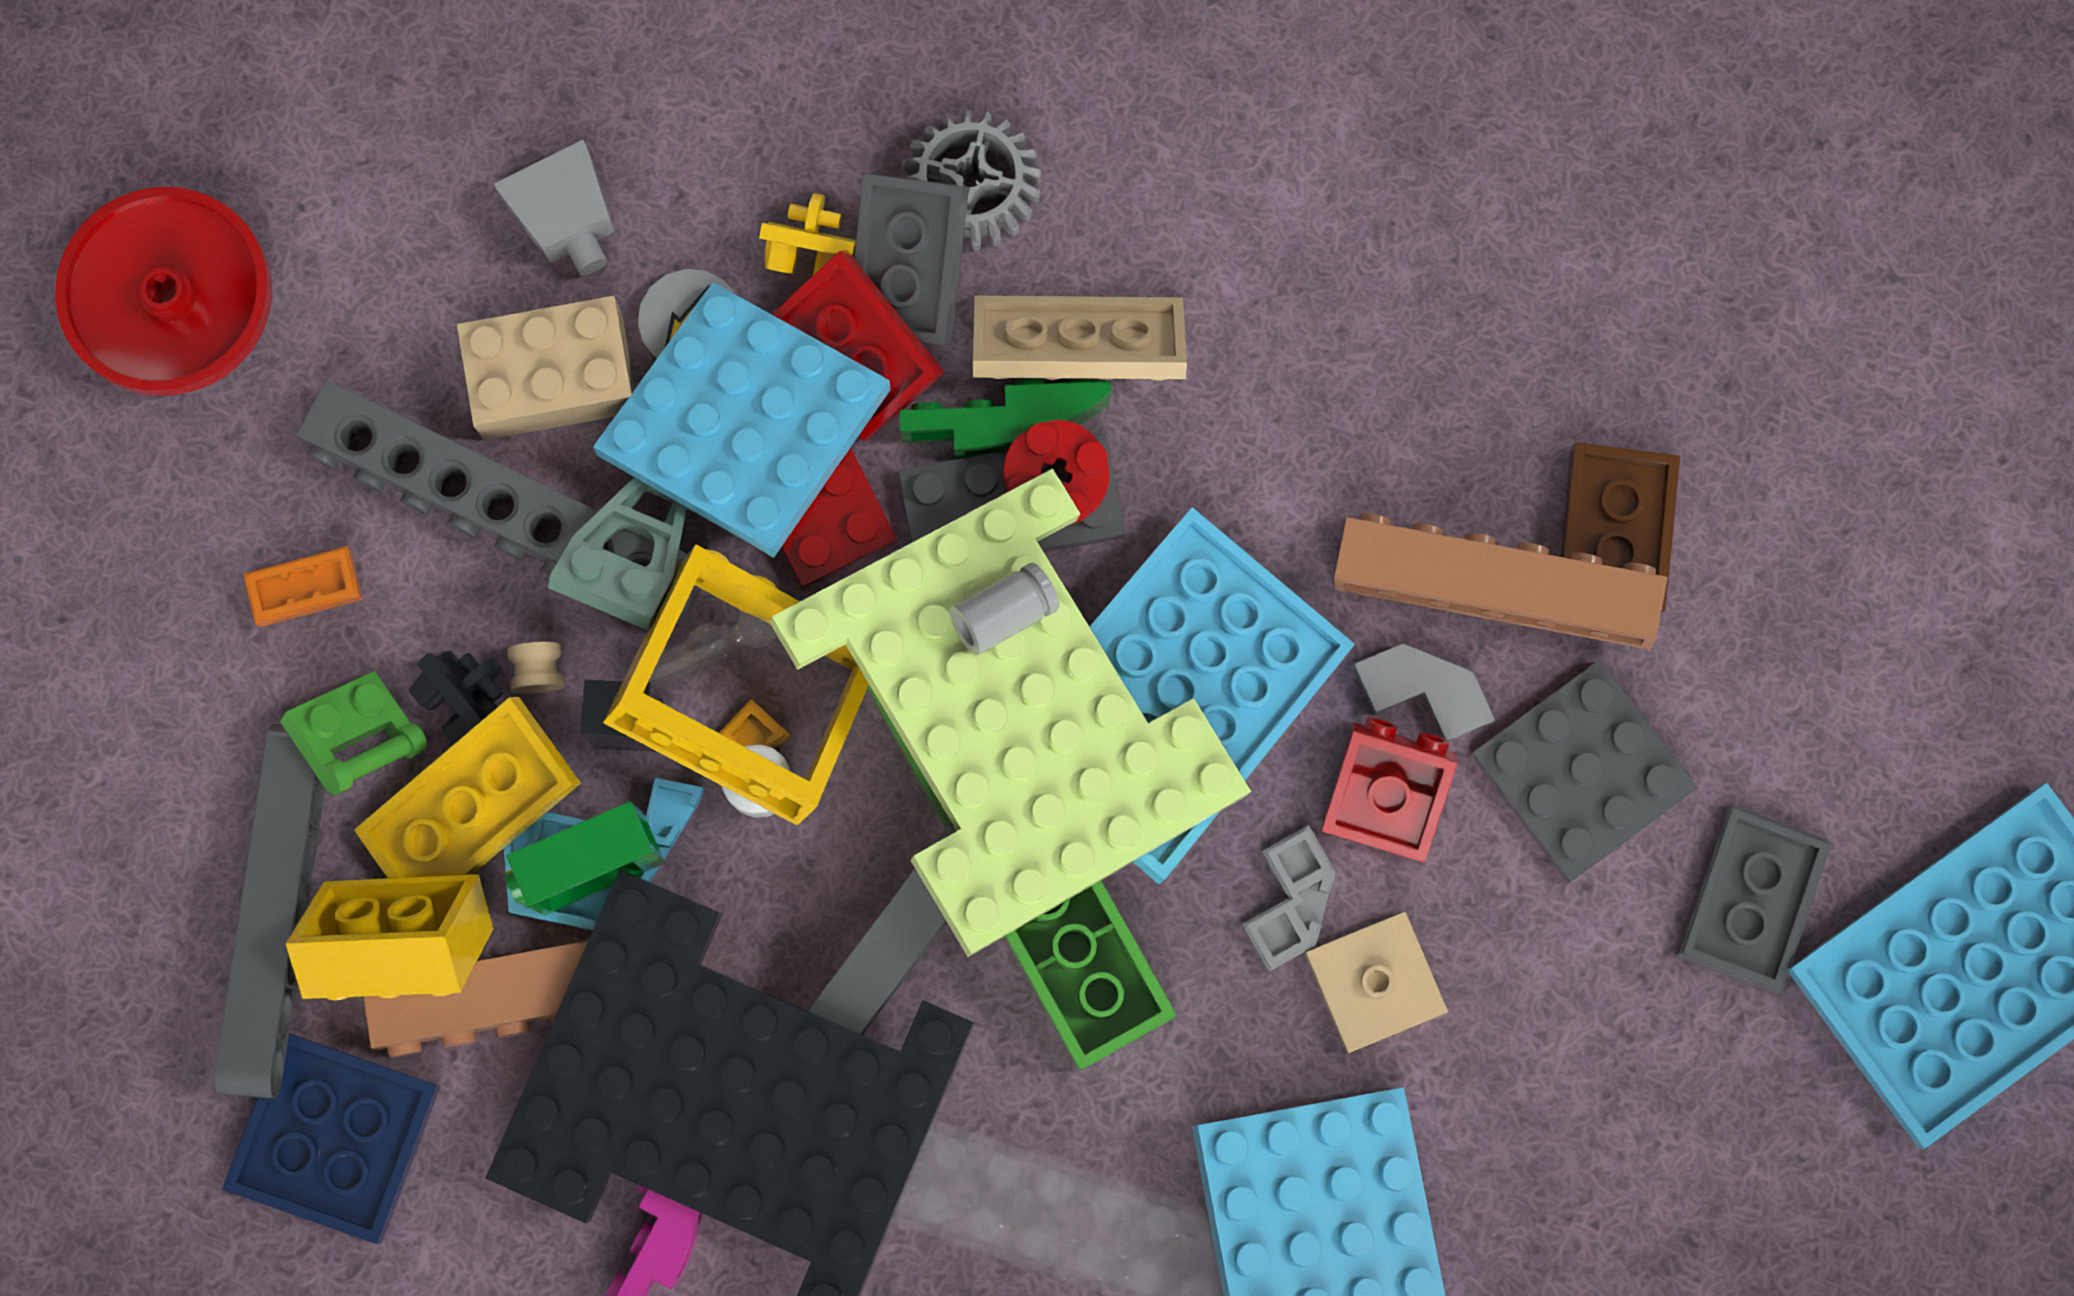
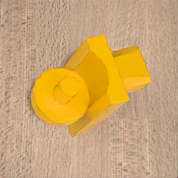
(784, 240)

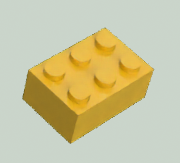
(390, 937)

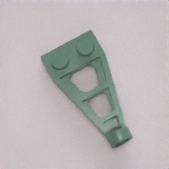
(611, 581)

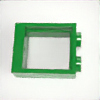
(582, 859)

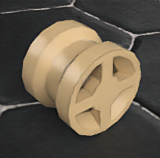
(535, 667)

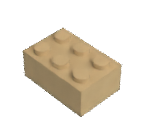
(546, 367)

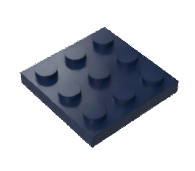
(333, 1140)

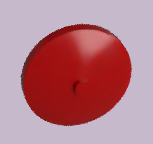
(163, 291)

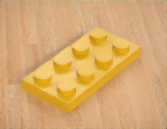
(470, 799)

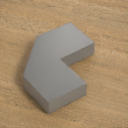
(1447, 688)
(1306, 881)

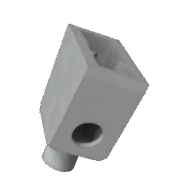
(561, 207)

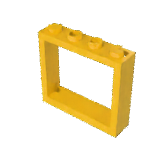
(704, 748)

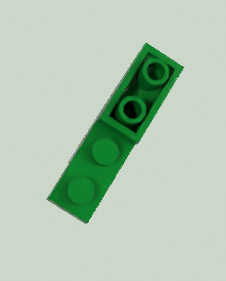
(989, 428)

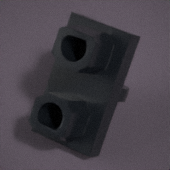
(462, 684)

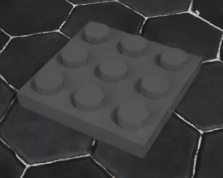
(1583, 771)

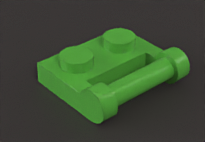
(346, 718)

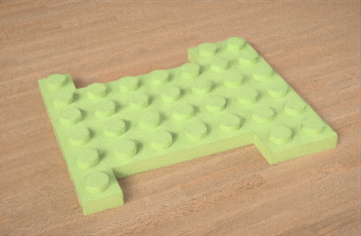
(1020, 744)

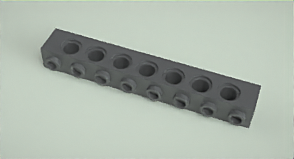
(342, 414)

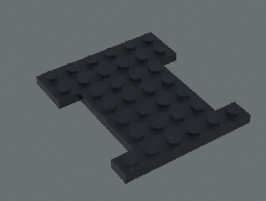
(723, 1095)

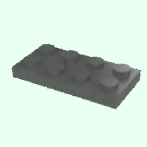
(953, 488)

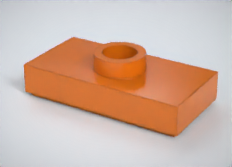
(303, 586)

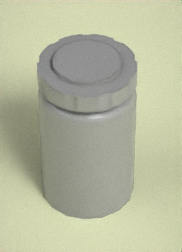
(1004, 608)

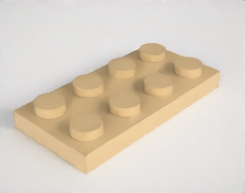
(1079, 337)

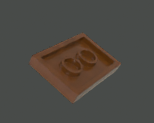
(1621, 506)

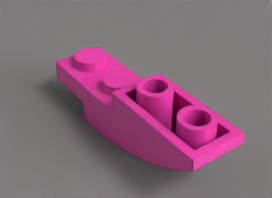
(660, 1248)

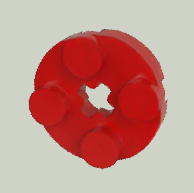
(1067, 441)

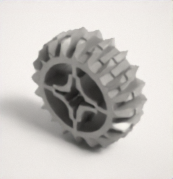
(991, 184)

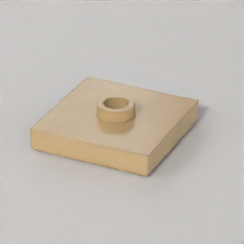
(1376, 982)

